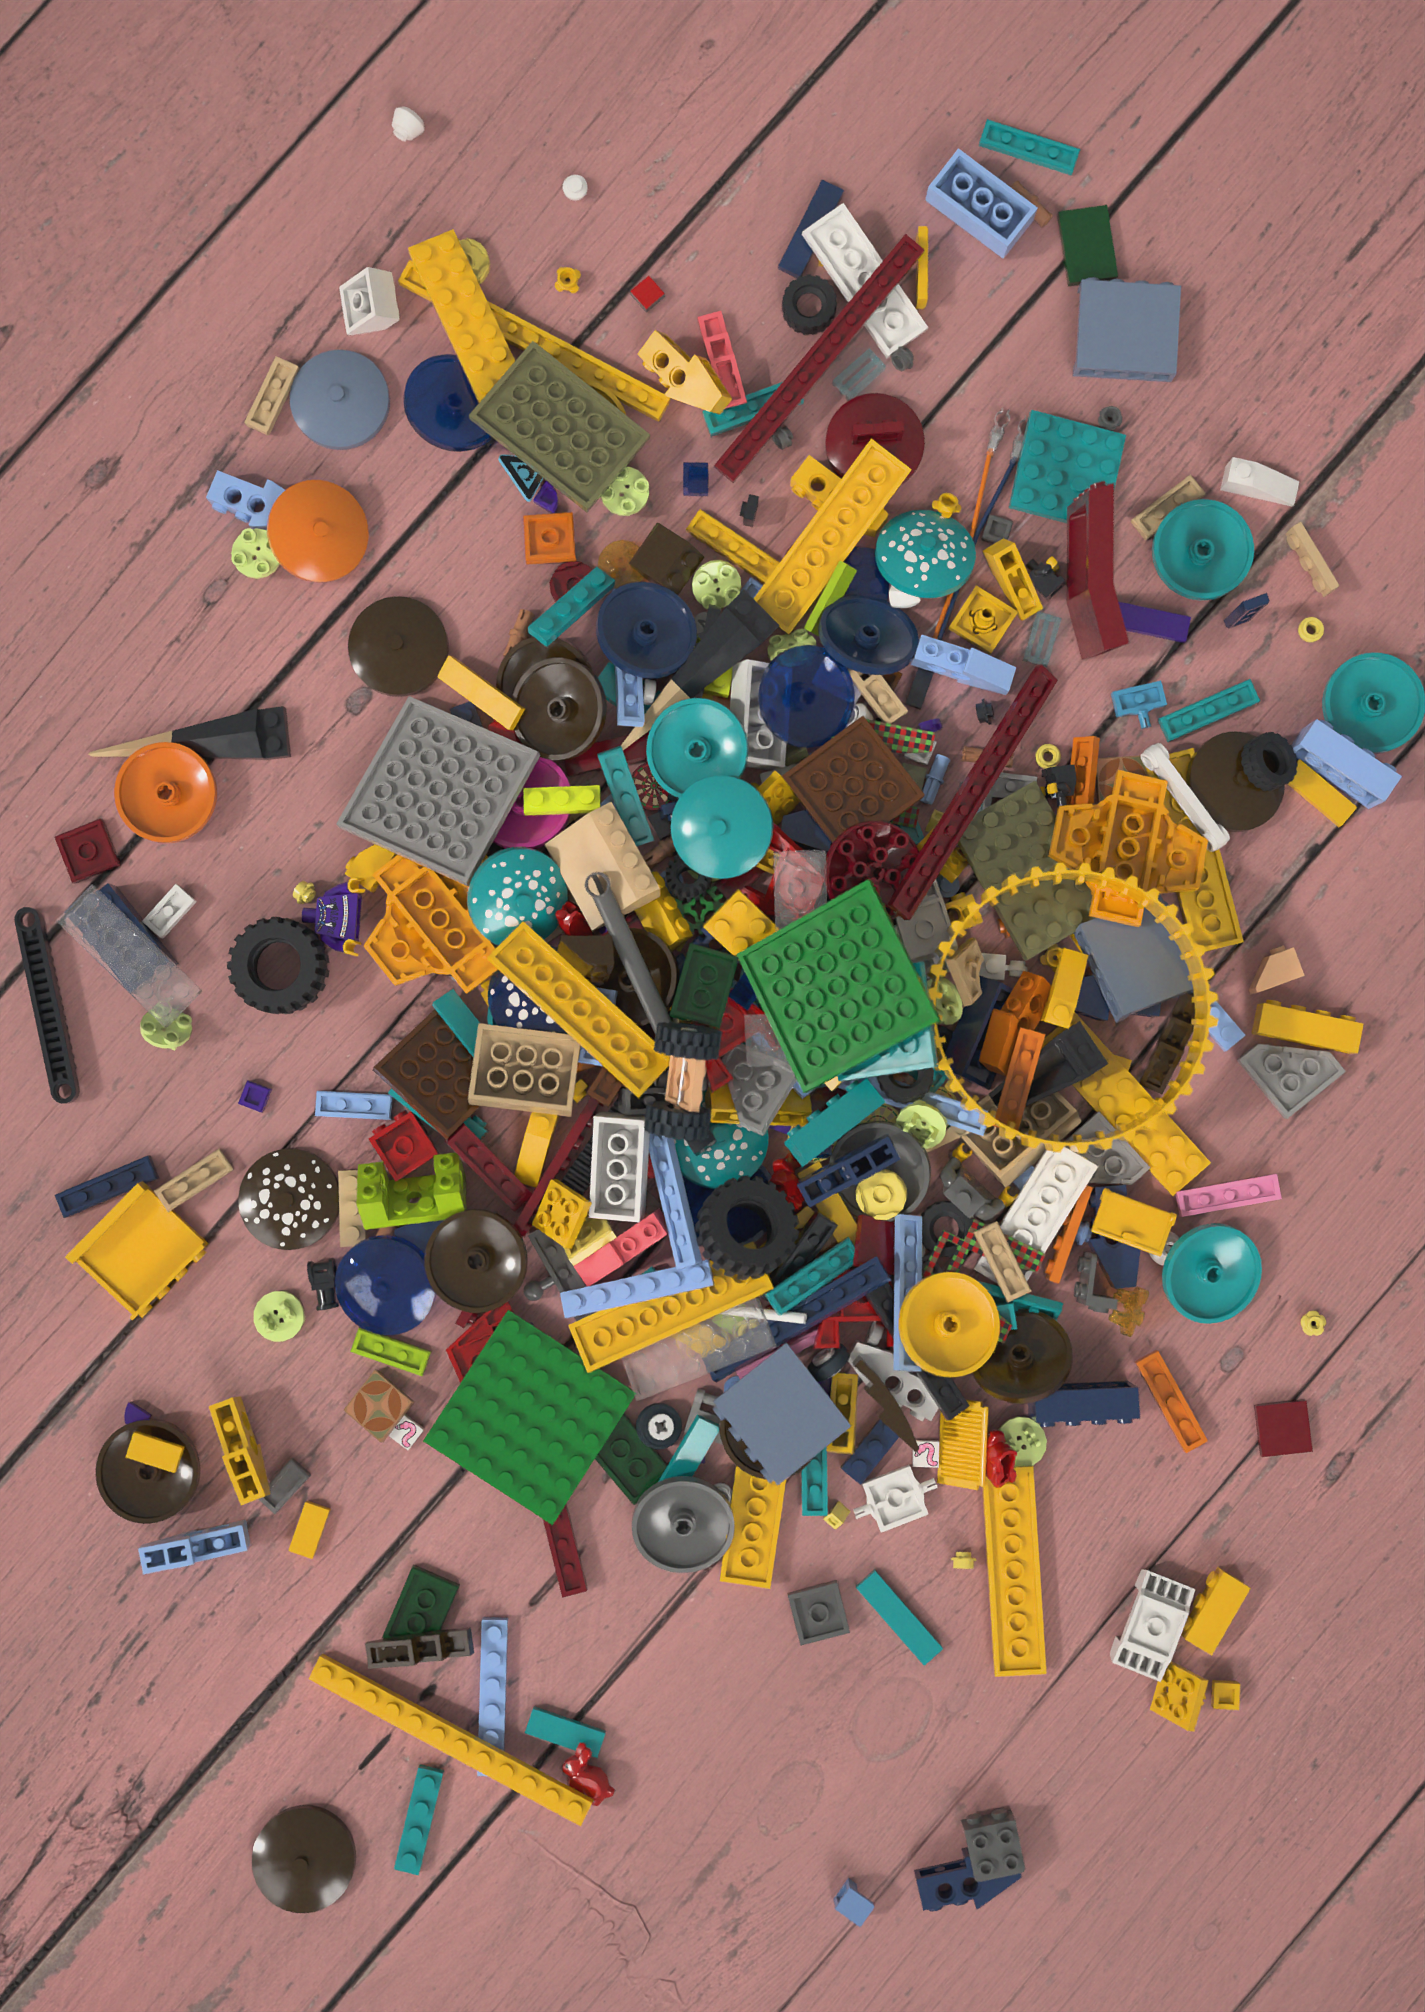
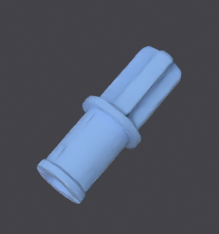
(934, 778)

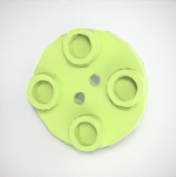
(634, 497)
(246, 548)
(727, 580)
(780, 643)
(950, 1004)
(171, 1037)
(929, 1133)
(288, 1308)
(1031, 1435)

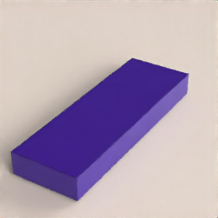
(1155, 622)

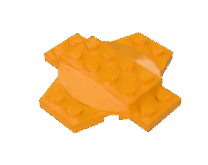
(1133, 838)
(427, 928)

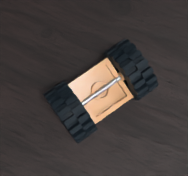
(682, 1114)

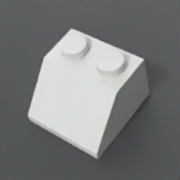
(369, 301)

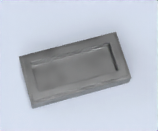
(285, 1485)

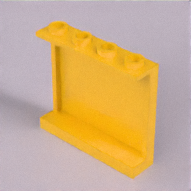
(138, 1250)

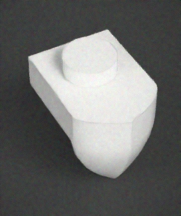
(902, 600)

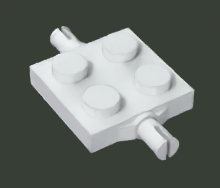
(895, 1498)

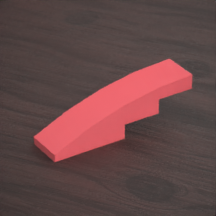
(721, 355)

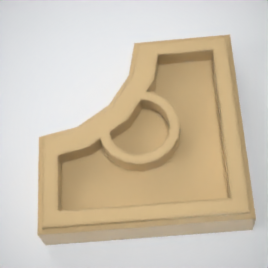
(965, 970)

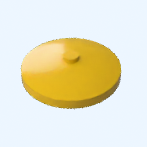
(949, 1324)

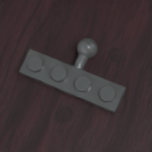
(559, 1267)

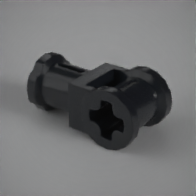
(323, 1283)

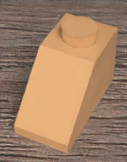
(1276, 969)

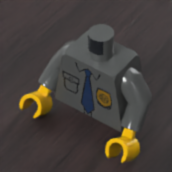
(968, 1192)

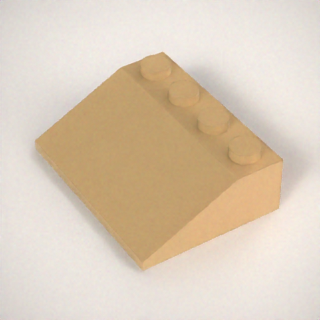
(602, 845)
(524, 1070)
(1045, 1116)

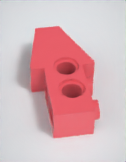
(622, 1248)

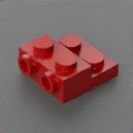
(403, 1144)

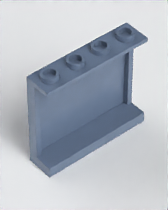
(1127, 330)
(1133, 963)
(780, 1414)

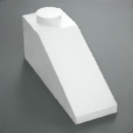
(1258, 482)

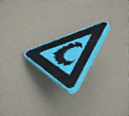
(522, 475)

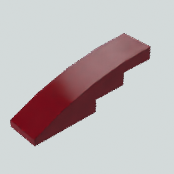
(590, 762)

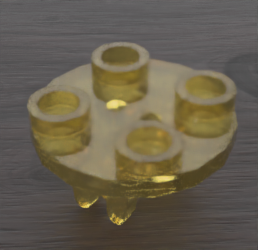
(610, 565)
(1132, 1313)

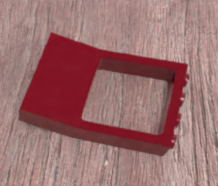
(1090, 566)

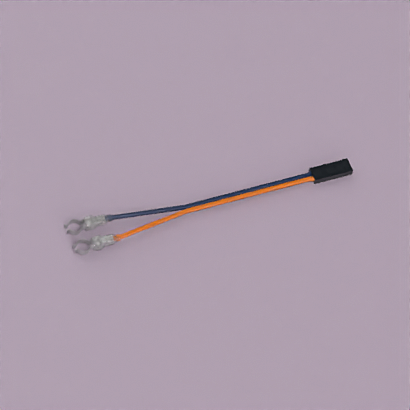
(923, 677)

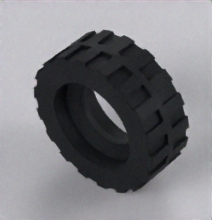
(818, 287)
(1256, 768)
(907, 1093)
(932, 1214)

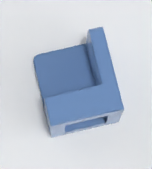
(852, 1903)

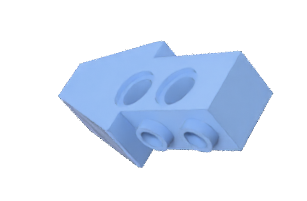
(226, 487)
(965, 665)
(194, 1547)

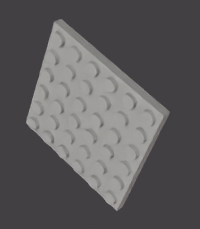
(438, 790)

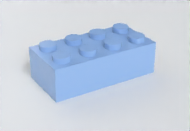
(980, 203)
(1345, 764)

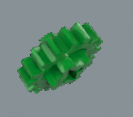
(710, 907)

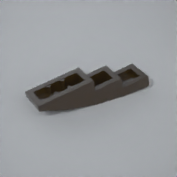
(1170, 1045)
(889, 1411)
(419, 1647)

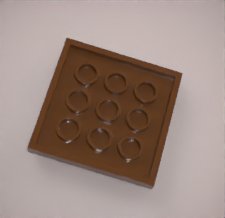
(852, 781)
(431, 1074)

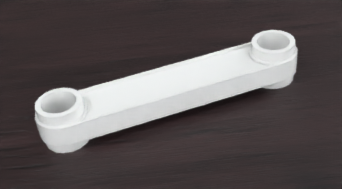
(1157, 759)

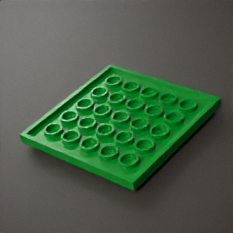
(838, 986)
(529, 1417)

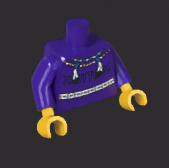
(338, 916)

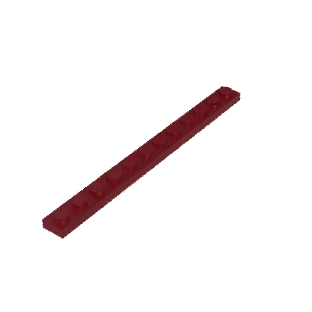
(819, 358)
(972, 793)
(559, 1163)

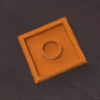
(549, 538)

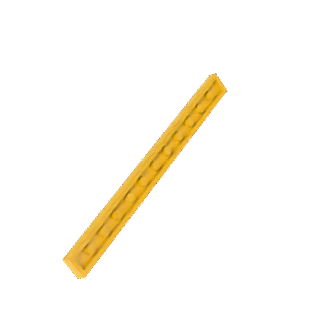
(586, 367)
(451, 1739)

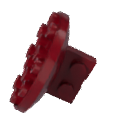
(877, 418)
(870, 852)

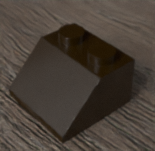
(666, 559)
(589, 956)

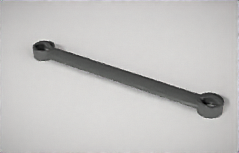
(628, 951)

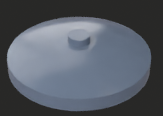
(340, 399)

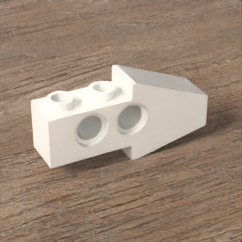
(882, 1363)

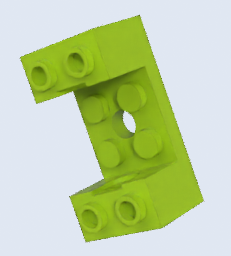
(387, 1202)

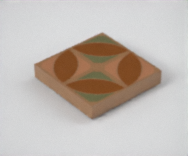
(1107, 771)
(378, 1406)

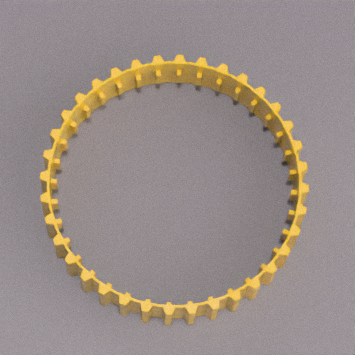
(1198, 975)

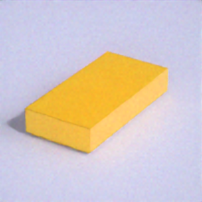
(155, 1451)
(309, 1529)

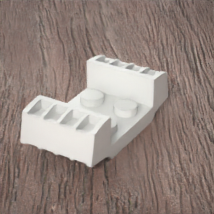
(927, 930)
(1153, 1625)

